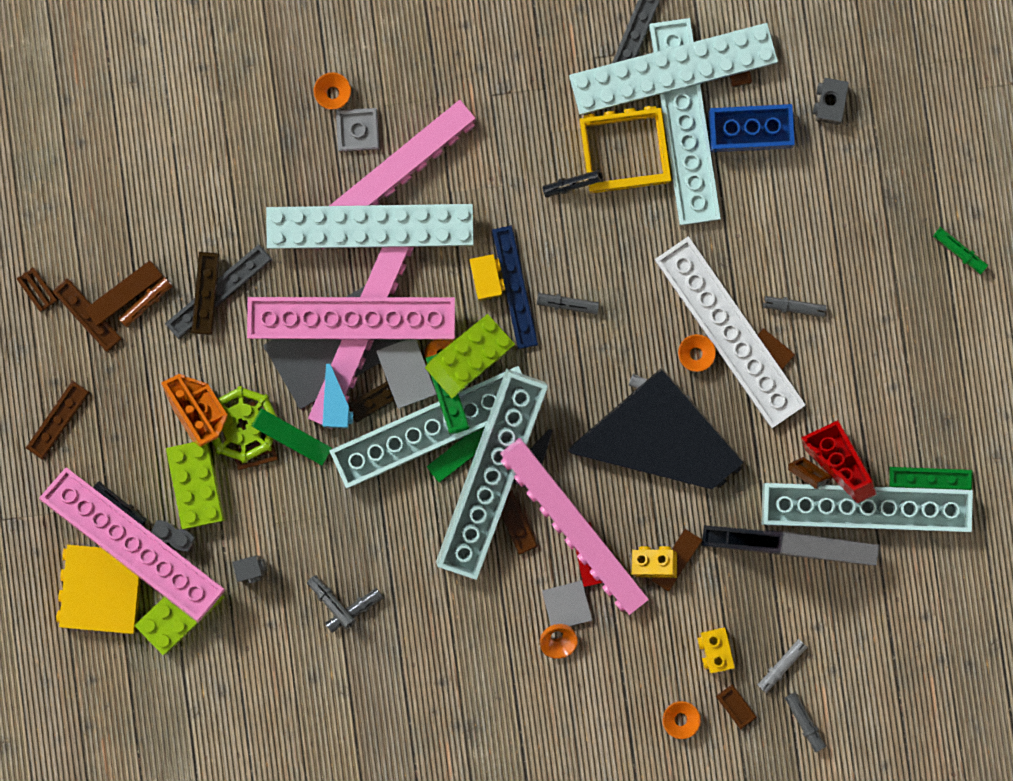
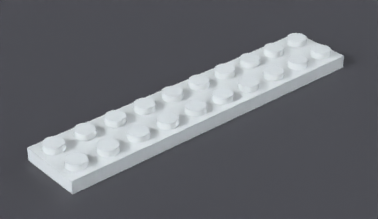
(729, 332)

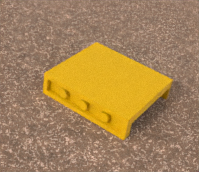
(97, 592)

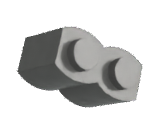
(178, 538)

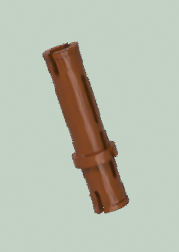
(145, 302)

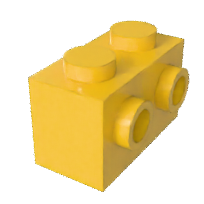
(486, 277)
(654, 563)
(716, 650)

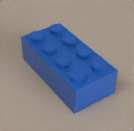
(751, 128)

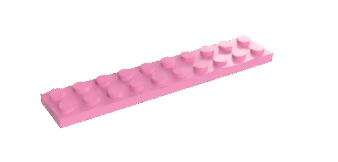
(351, 318)
(132, 544)

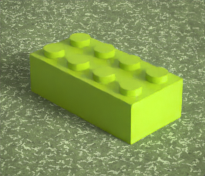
(469, 356)
(195, 485)
(167, 624)

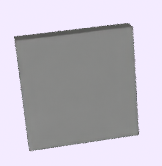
(357, 129)
(567, 604)

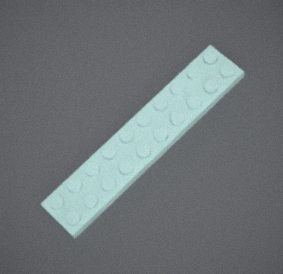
(673, 69)
(686, 135)
(369, 226)

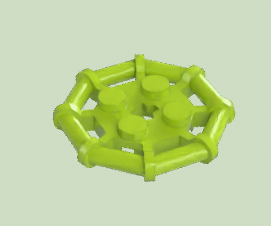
(238, 435)

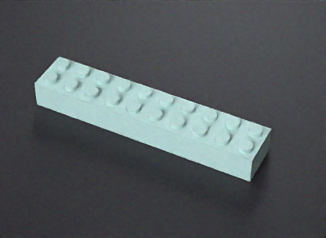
(412, 435)
(488, 478)
(888, 509)

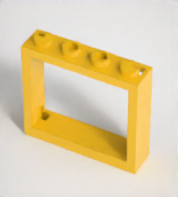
(629, 115)

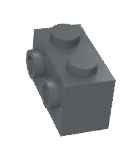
(249, 569)

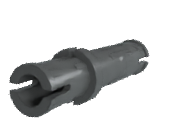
(558, 301)
(794, 306)
(325, 595)
(361, 605)
(801, 715)

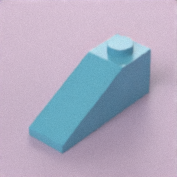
(336, 409)

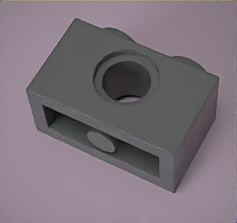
(837, 90)

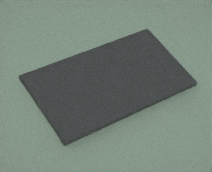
(305, 360)

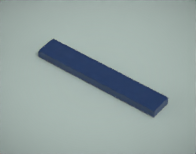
(515, 287)

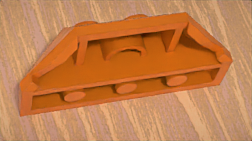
(195, 408)

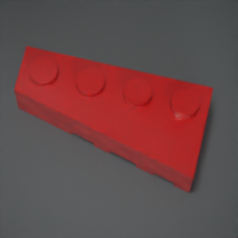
(836, 455)

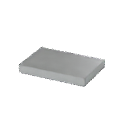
(406, 373)

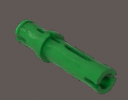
(967, 256)

